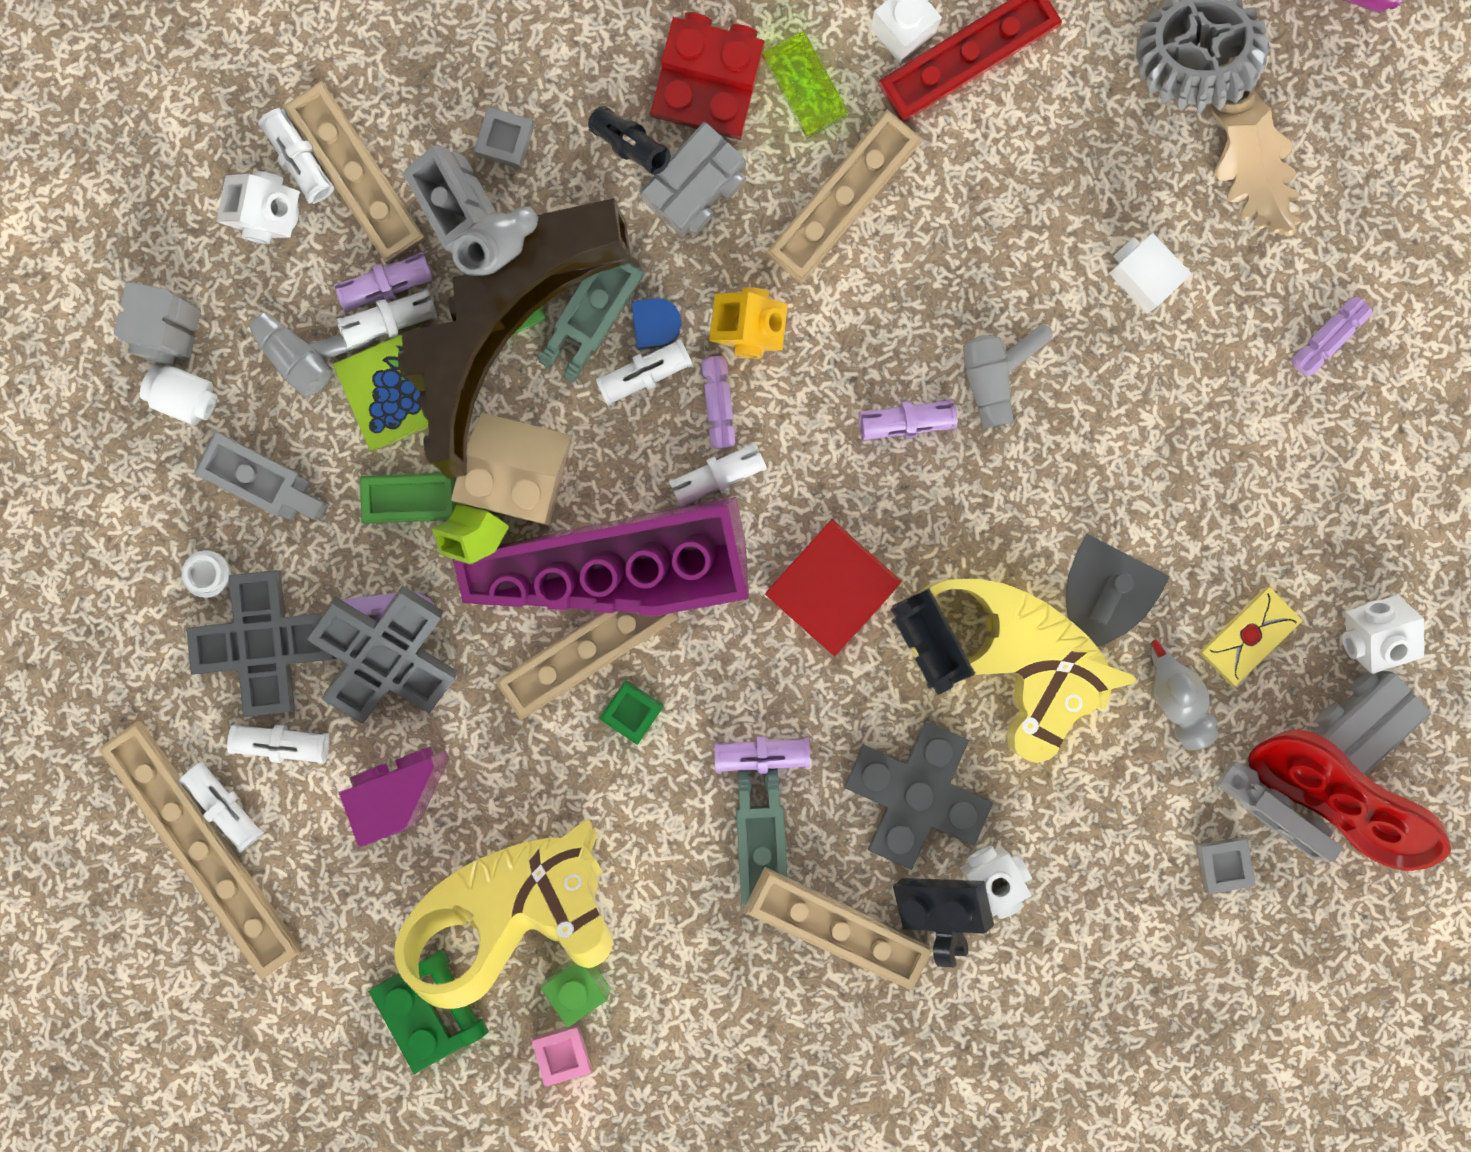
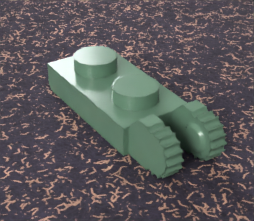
(591, 315)
(759, 833)

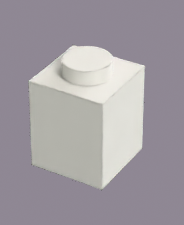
(905, 25)
(1148, 271)

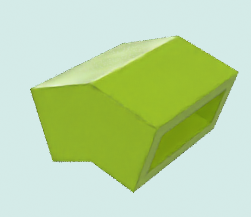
(469, 534)

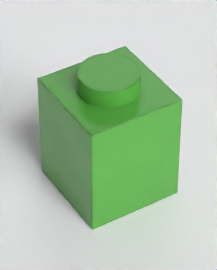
(575, 991)

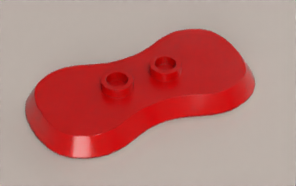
(1369, 816)

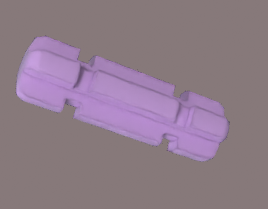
(1331, 336)
(718, 402)

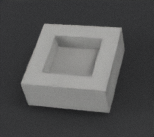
(504, 137)
(1225, 865)

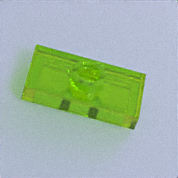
(805, 84)

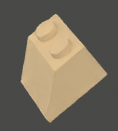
(513, 469)

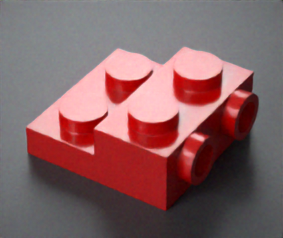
(707, 75)

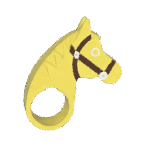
(1053, 662)
(503, 895)

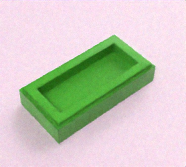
(406, 498)

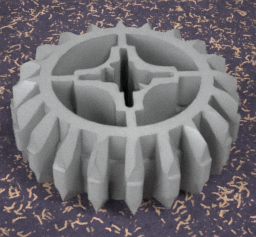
(1190, 65)

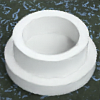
(206, 574)

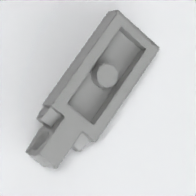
(257, 479)
(1276, 812)

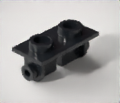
(928, 631)

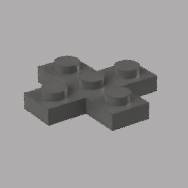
(257, 644)
(382, 654)
(918, 795)

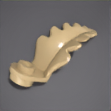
(1255, 164)

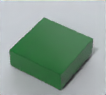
(631, 712)

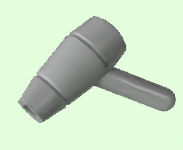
(296, 360)
(989, 371)

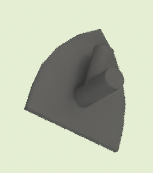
(1109, 590)

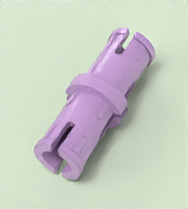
(383, 282)
(907, 420)
(762, 755)

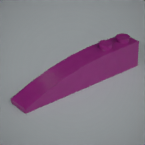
(623, 565)

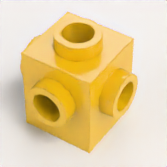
(757, 319)

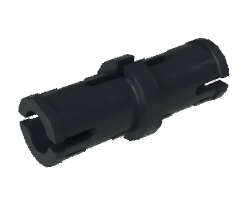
(645, 152)

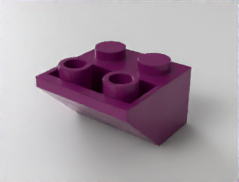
(394, 800)

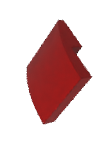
(833, 587)

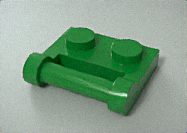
(418, 1024)

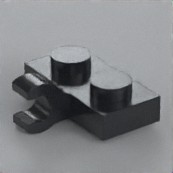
(947, 909)

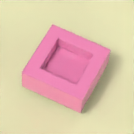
(561, 1055)

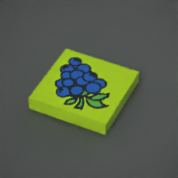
(380, 396)

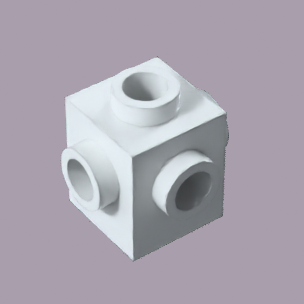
(258, 206)
(1384, 634)
(996, 863)

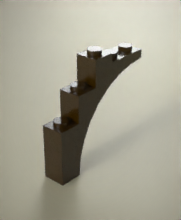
(454, 357)

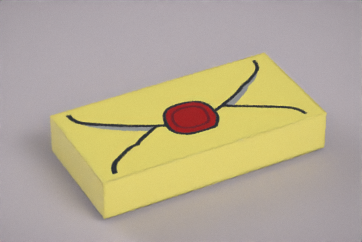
(1250, 636)

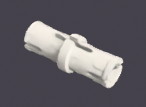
(296, 155)
(386, 318)
(673, 358)
(718, 475)
(278, 743)
(221, 806)

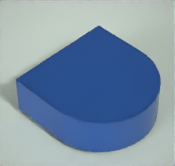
(655, 323)

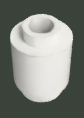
(178, 394)

